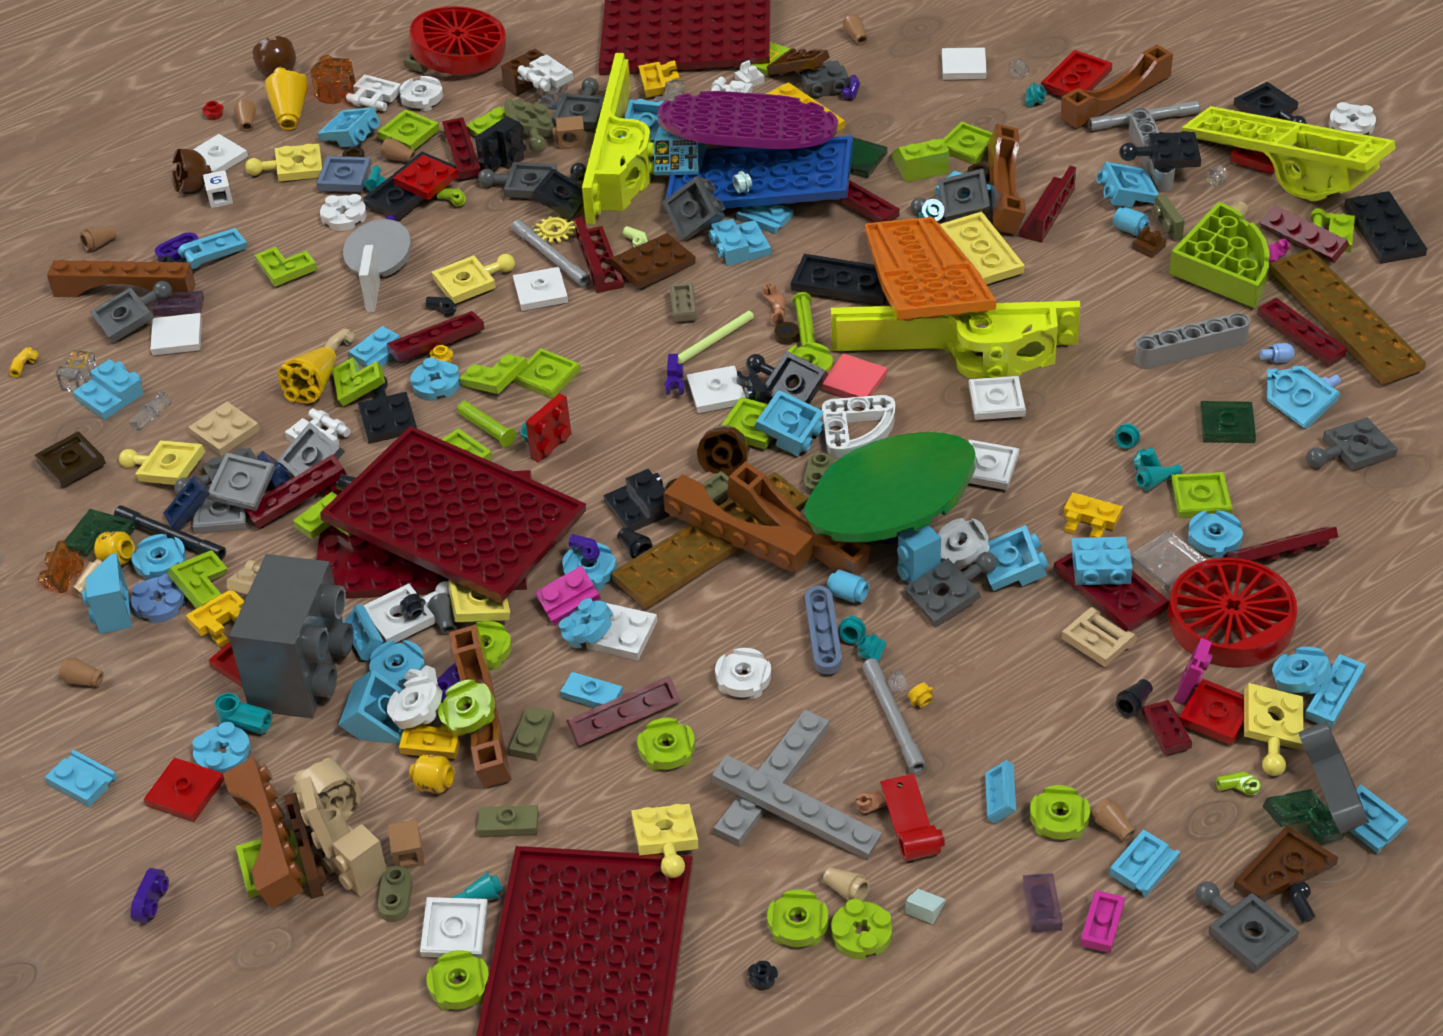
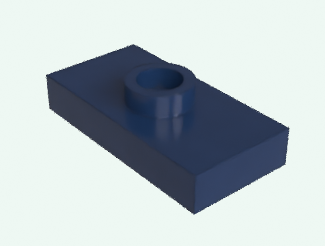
(280, 474)
(186, 503)

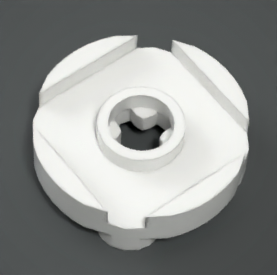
(421, 93)
(1362, 116)
(351, 206)
(969, 531)
(746, 685)
(415, 703)

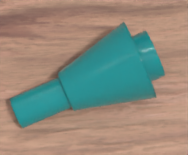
(1151, 476)
(483, 888)

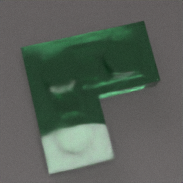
(91, 526)
(1304, 808)

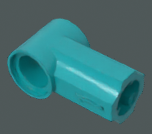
(242, 715)

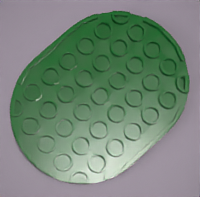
(891, 486)

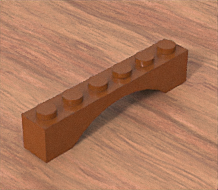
(1146, 71)
(1007, 206)
(75, 277)
(758, 495)
(780, 545)
(487, 742)
(275, 870)

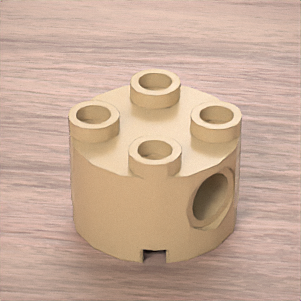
(333, 786)

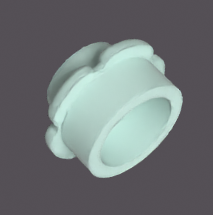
(742, 182)

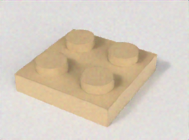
(224, 428)

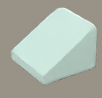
(924, 906)

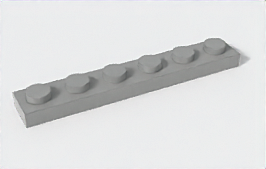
(780, 765)
(796, 807)

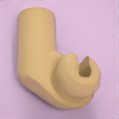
(343, 335)

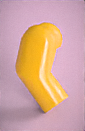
(19, 361)

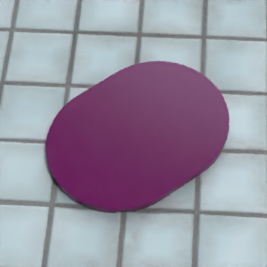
(747, 120)

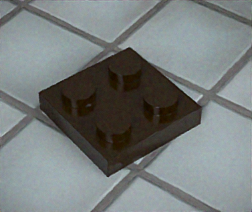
(70, 459)

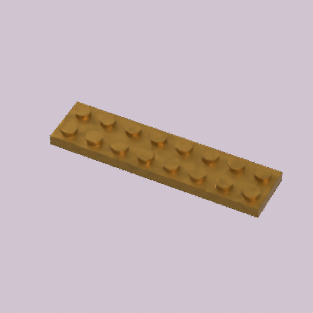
(1347, 317)
(688, 553)

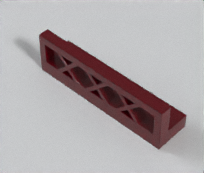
(1049, 206)
(594, 260)

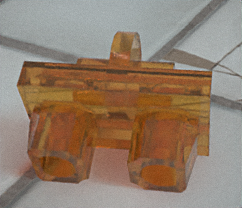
(61, 567)

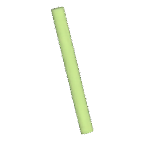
(715, 337)

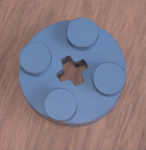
(146, 592)

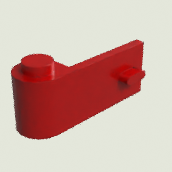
(910, 820)

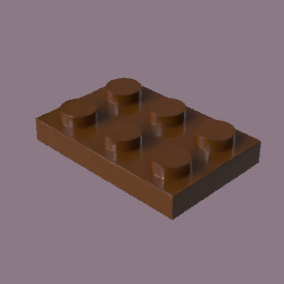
(653, 261)

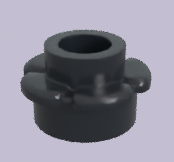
(412, 606)
(765, 981)

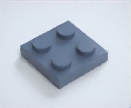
(344, 174)

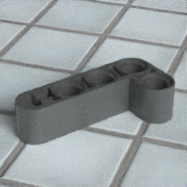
(1334, 777)

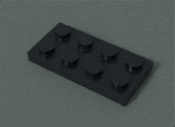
(392, 199)
(1385, 227)
(838, 279)

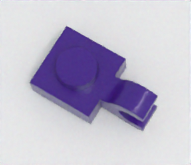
(675, 373)

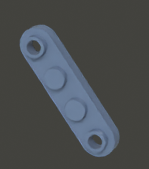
(823, 630)

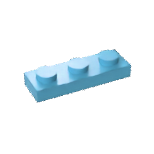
(1335, 691)

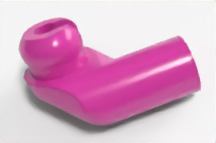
(1278, 250)

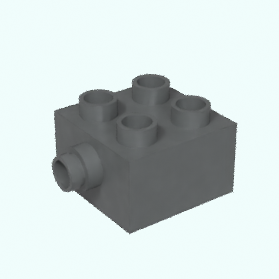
(291, 635)

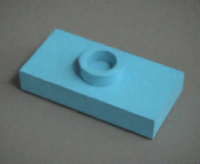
(366, 635)
(589, 690)
(1000, 791)

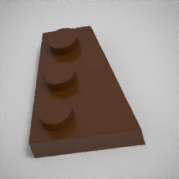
(798, 61)
(308, 852)
(1285, 861)

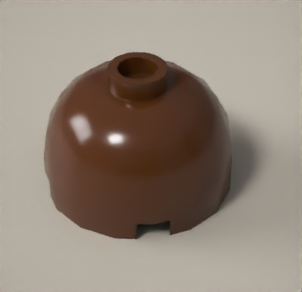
(273, 55)
(189, 171)
(722, 450)

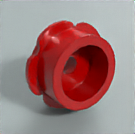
(213, 110)

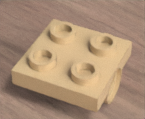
(327, 824)

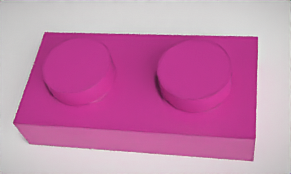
(1102, 921)

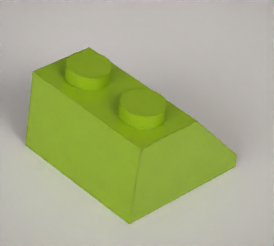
(922, 160)

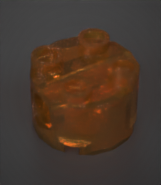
(332, 79)

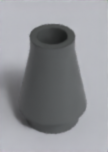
(441, 608)

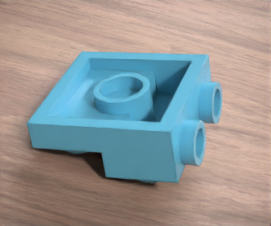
(646, 112)
(350, 127)
(1126, 184)
(738, 242)
(109, 389)
(790, 422)
(1017, 558)
(1101, 560)

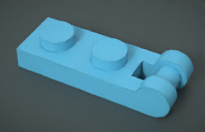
(212, 247)

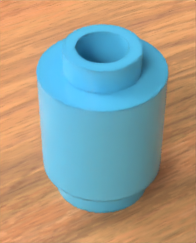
(1130, 220)
(848, 586)

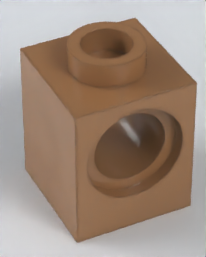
(569, 132)
(406, 844)

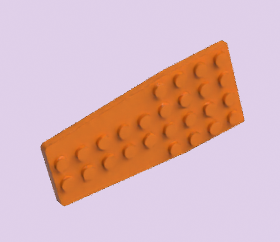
(925, 270)

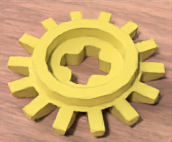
(564, 229)

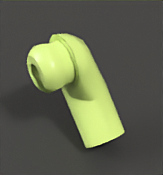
(636, 235)

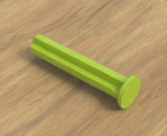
(802, 303)
(505, 435)

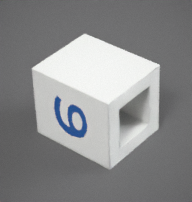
(218, 189)

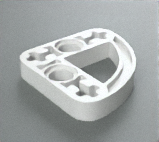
(841, 418)

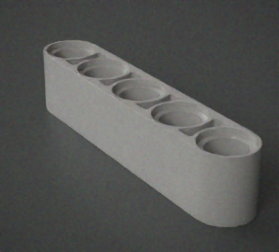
(1140, 125)
(1191, 340)

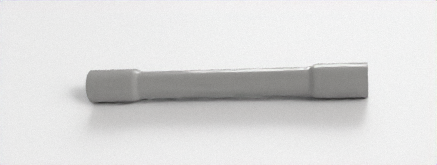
(1179, 110)
(573, 271)
(909, 749)

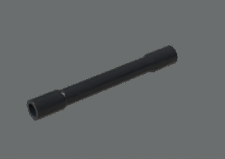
(156, 527)

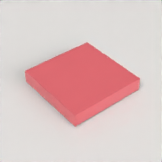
(854, 377)

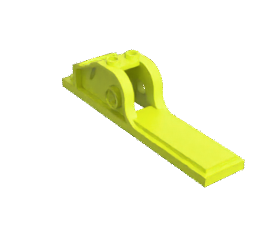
(1339, 167)
(607, 182)
(1000, 342)

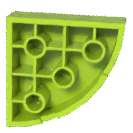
(1224, 256)

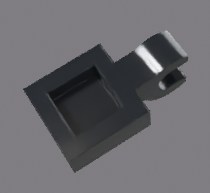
(753, 386)

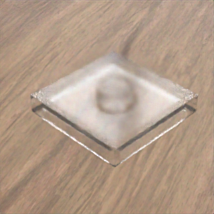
(1165, 559)

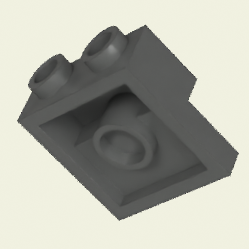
(825, 80)
(694, 208)

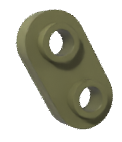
(815, 469)
(395, 891)

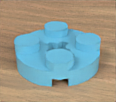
(446, 381)
(1211, 544)
(145, 557)
(599, 573)
(586, 623)
(388, 653)
(1291, 671)
(219, 737)

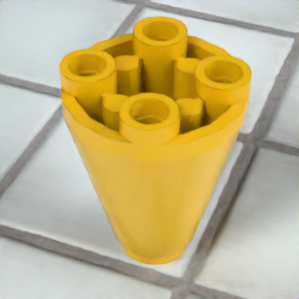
(286, 95)
(306, 375)

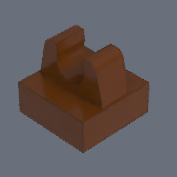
(1149, 242)

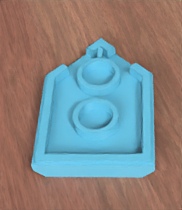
(1300, 394)

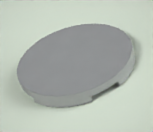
(390, 242)

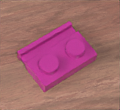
(566, 593)
(1193, 671)

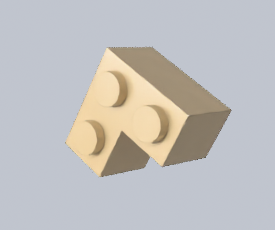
(357, 860)

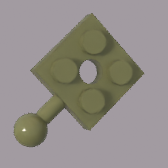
(534, 119)

